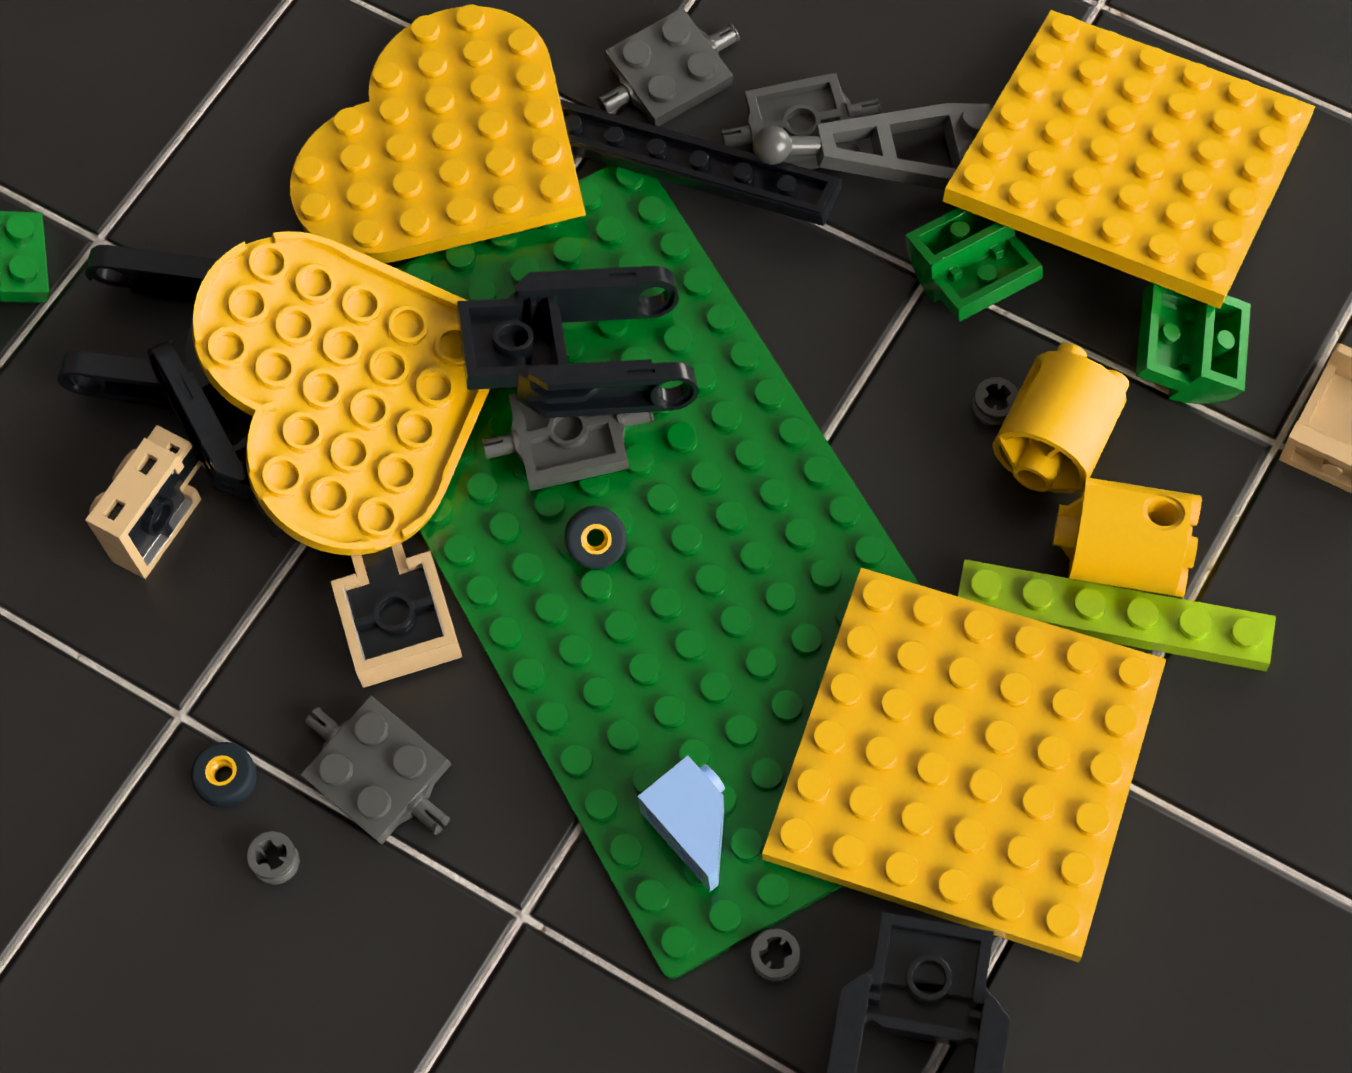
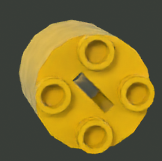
(1060, 420)
(1129, 536)

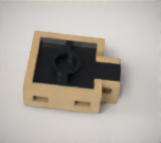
(146, 501)
(395, 615)

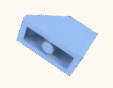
(689, 816)

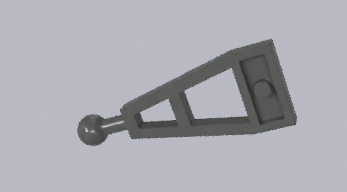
(959, 121)

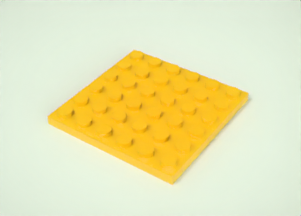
(1131, 157)
(967, 763)

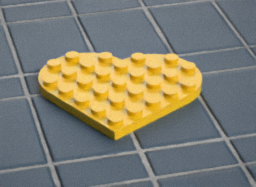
(450, 147)
(345, 383)

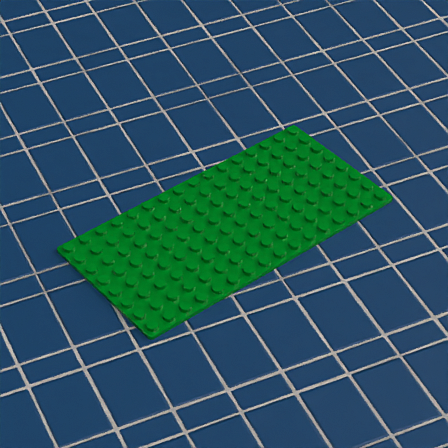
(712, 613)

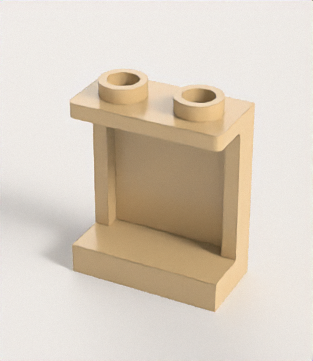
(1323, 433)

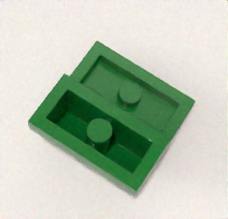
(23, 258)
(970, 262)
(1193, 346)

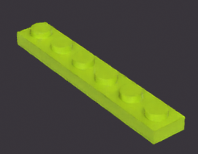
(1125, 615)

